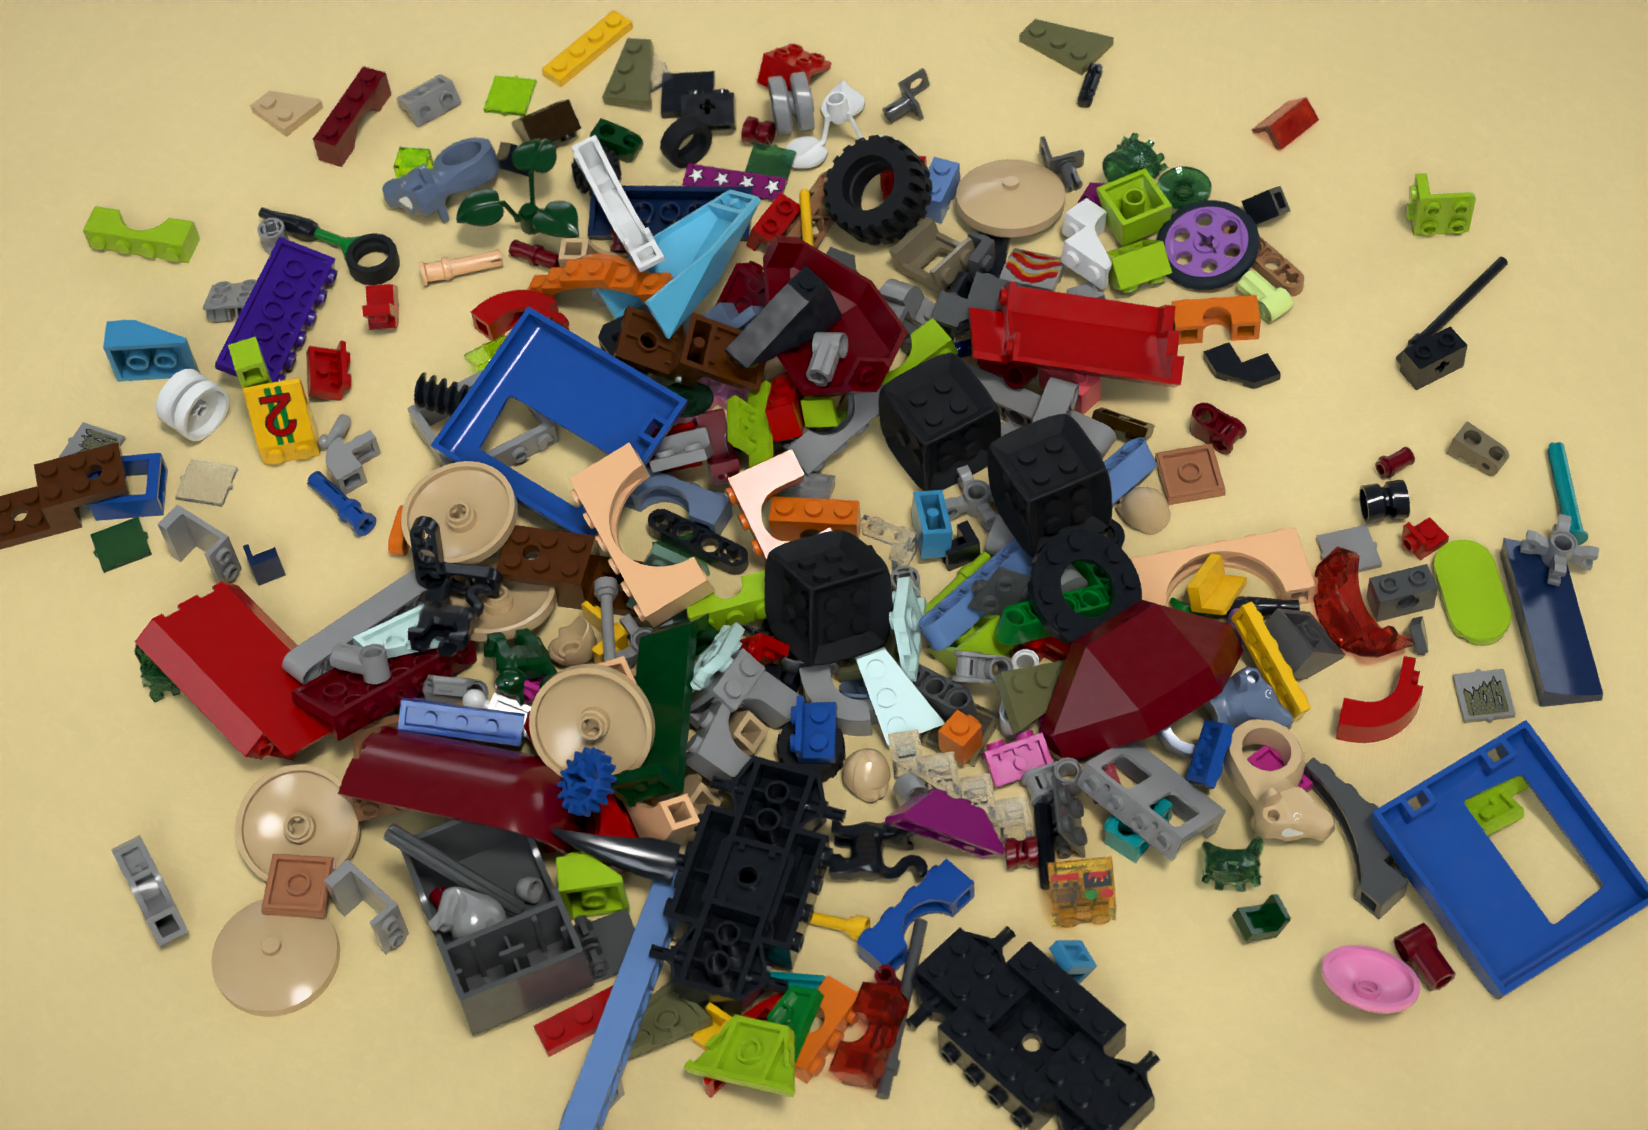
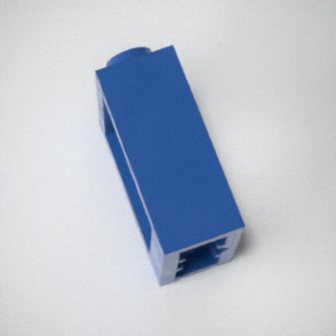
(136, 505)

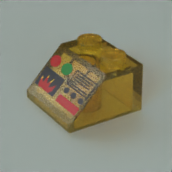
(1081, 891)

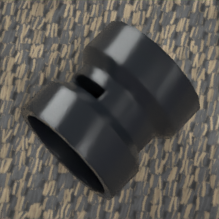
(790, 678)

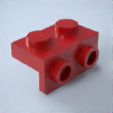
(328, 372)

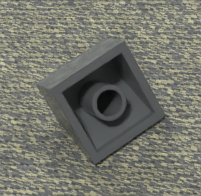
(1303, 642)

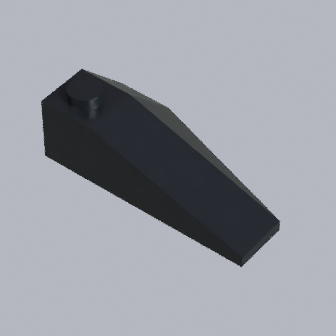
(786, 321)

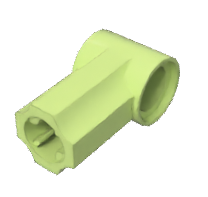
(1271, 301)

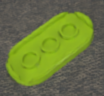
(1472, 592)

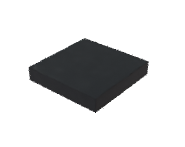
(680, 85)

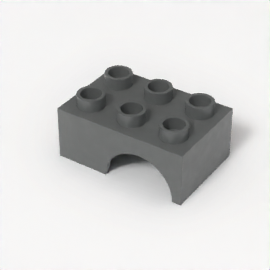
(514, 962)

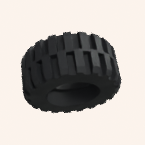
(855, 170)

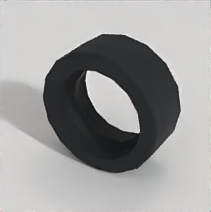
(675, 136)
(368, 244)

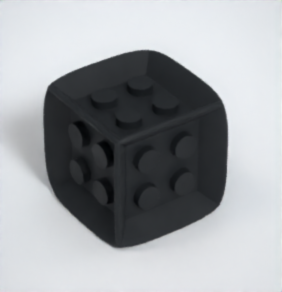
(938, 421)
(1049, 481)
(828, 597)

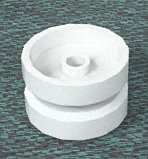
(192, 404)

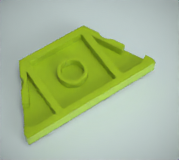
(750, 1055)

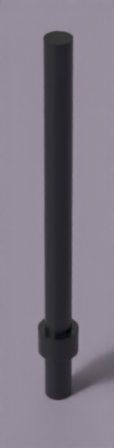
(1458, 303)

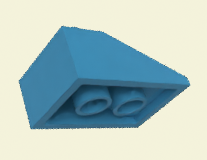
(145, 352)

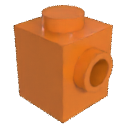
(962, 735)

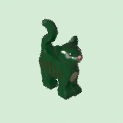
(519, 662)

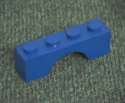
(941, 892)

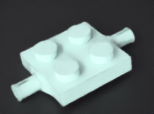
(716, 656)

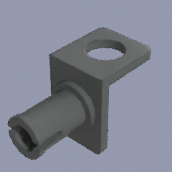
(907, 101)
(1063, 164)

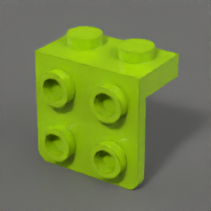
(1438, 212)

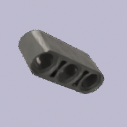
(944, 694)

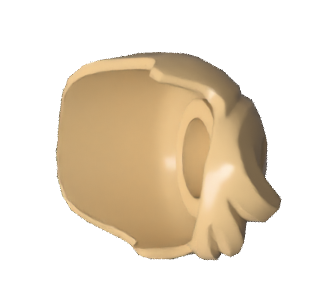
(1145, 509)
(573, 644)
(867, 774)

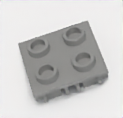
(225, 297)

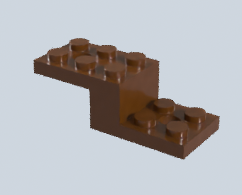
(689, 354)
(59, 492)
(564, 562)

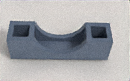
(703, 506)

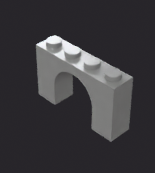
(712, 747)

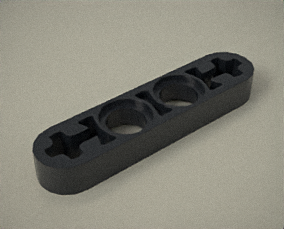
(701, 537)

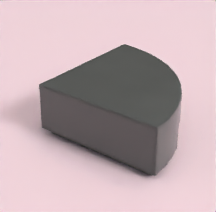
(1419, 635)

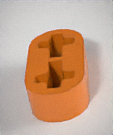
(397, 543)

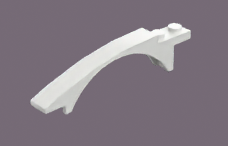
(616, 205)

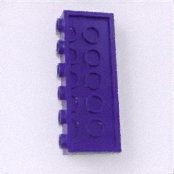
(282, 306)

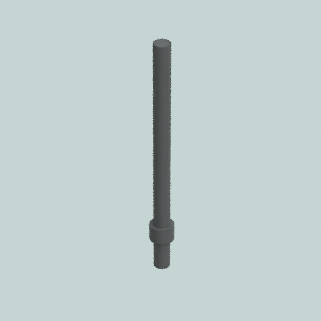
(912, 962)

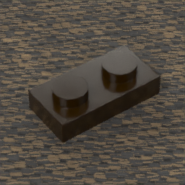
(1132, 427)

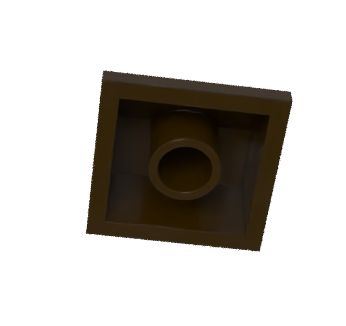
(549, 123)

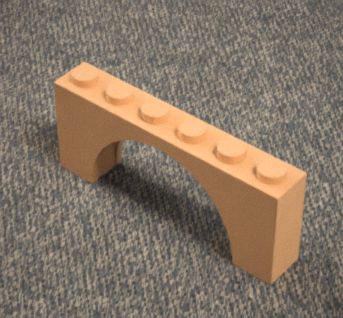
(1270, 556)
(657, 590)
(660, 816)

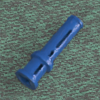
(348, 509)

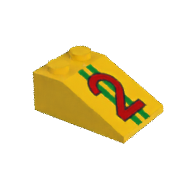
(282, 421)

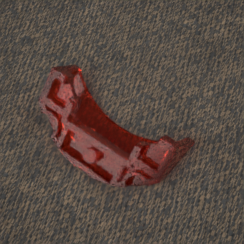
(1343, 610)

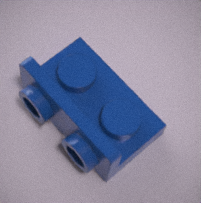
(814, 731)
(1210, 753)

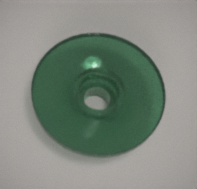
(1184, 186)
(699, 398)

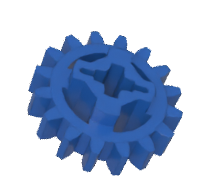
(586, 782)

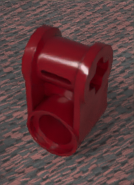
(1218, 429)

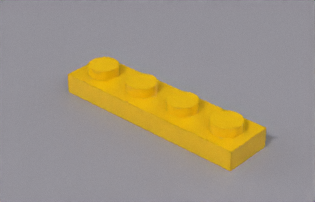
(587, 48)
(1270, 660)

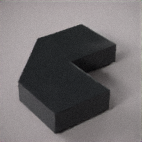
(1252, 373)

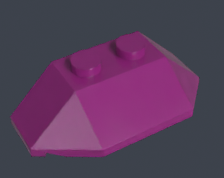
(948, 822)

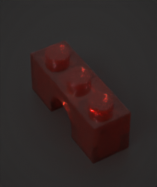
(864, 1060)

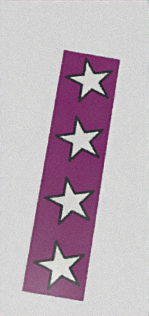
(762, 185)

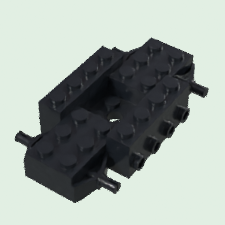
(738, 927)
(997, 1006)

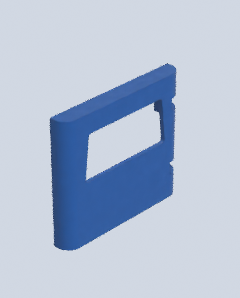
(569, 385)
(1471, 883)

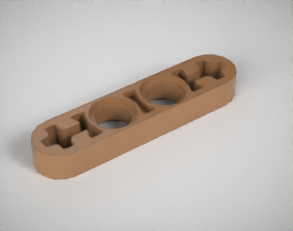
(1274, 277)

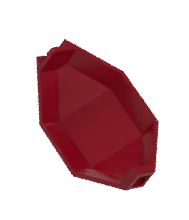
(866, 318)
(1137, 678)

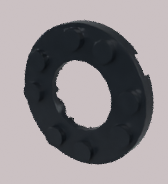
(1046, 577)

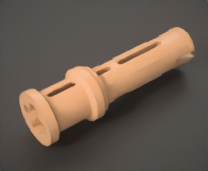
(448, 268)

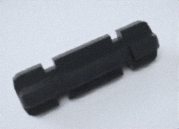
(1090, 85)

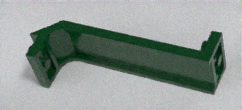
(665, 676)

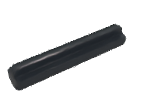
(1045, 839)

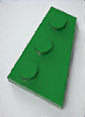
(797, 1010)

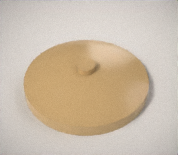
(1010, 198)
(471, 507)
(513, 607)
(591, 709)
(295, 814)
(274, 961)

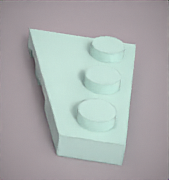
(394, 634)
(894, 696)

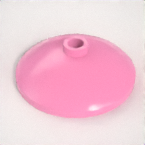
(1370, 979)

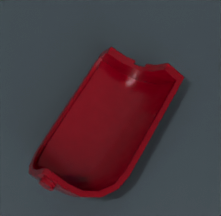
(461, 784)

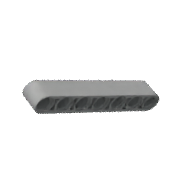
(1057, 398)
(1021, 405)
(312, 656)

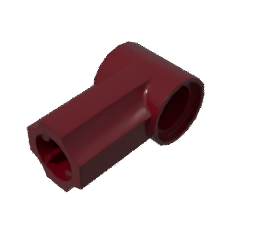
(1009, 372)
(1421, 949)

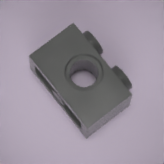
(1401, 592)

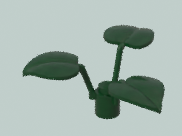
(555, 220)

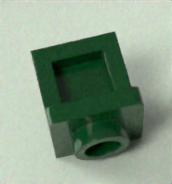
(1262, 920)

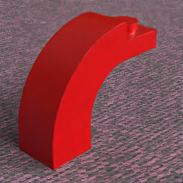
(503, 310)
(1383, 718)

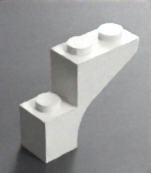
(1083, 248)

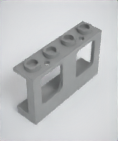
(1155, 782)

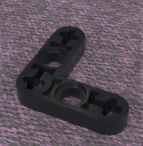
(432, 570)

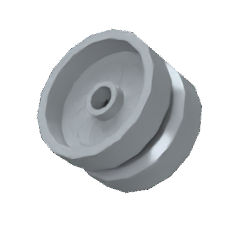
(796, 103)

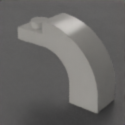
(853, 715)
(150, 890)

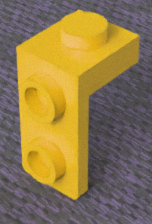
(593, 615)

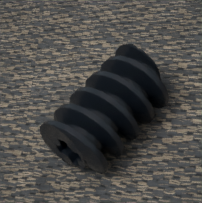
(436, 396)

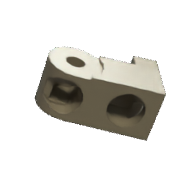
(1478, 449)

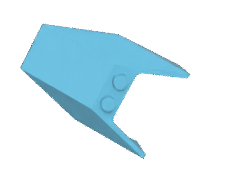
(696, 257)

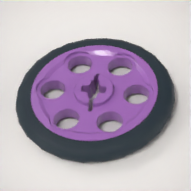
(1228, 268)

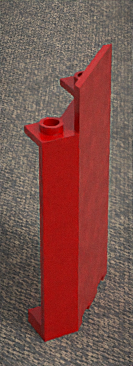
(1079, 336)
(231, 668)

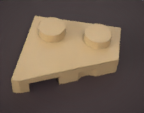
(285, 111)

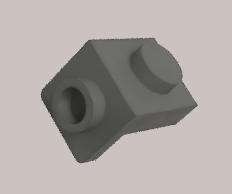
(983, 255)

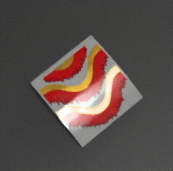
(1033, 269)

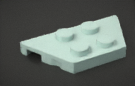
(904, 621)

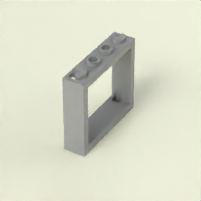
(509, 453)

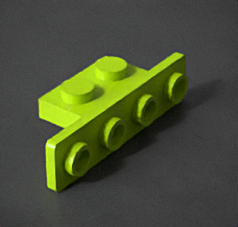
(749, 426)
(1496, 807)

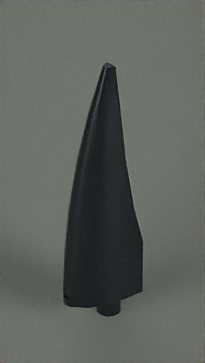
(640, 856)

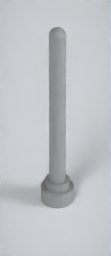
(606, 590)

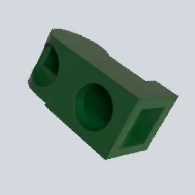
(619, 139)

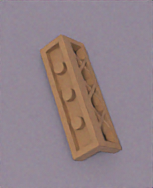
(817, 198)

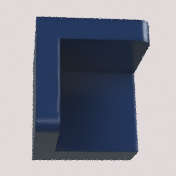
(265, 565)

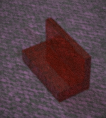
(1288, 122)

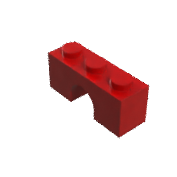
(784, 409)

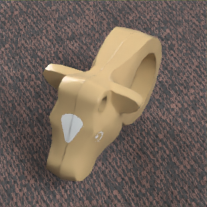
(1278, 803)

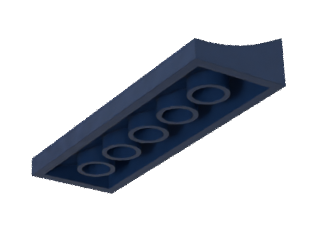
(659, 206)
(1550, 630)

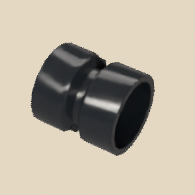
(1384, 501)

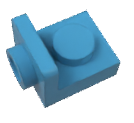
(1073, 958)

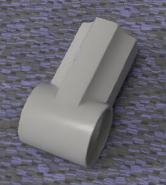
(827, 350)
(368, 661)
(450, 689)

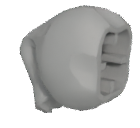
(466, 912)

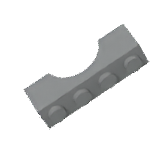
(816, 446)

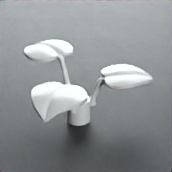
(837, 107)

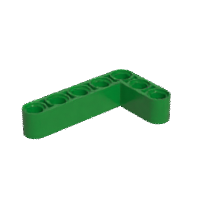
(1020, 624)

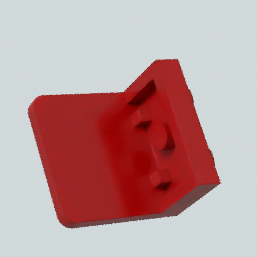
(790, 60)

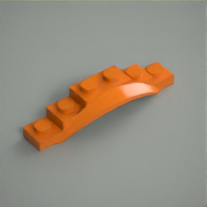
(601, 272)

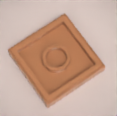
(1190, 474)
(297, 886)

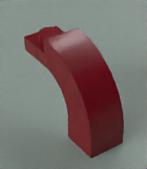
(724, 461)

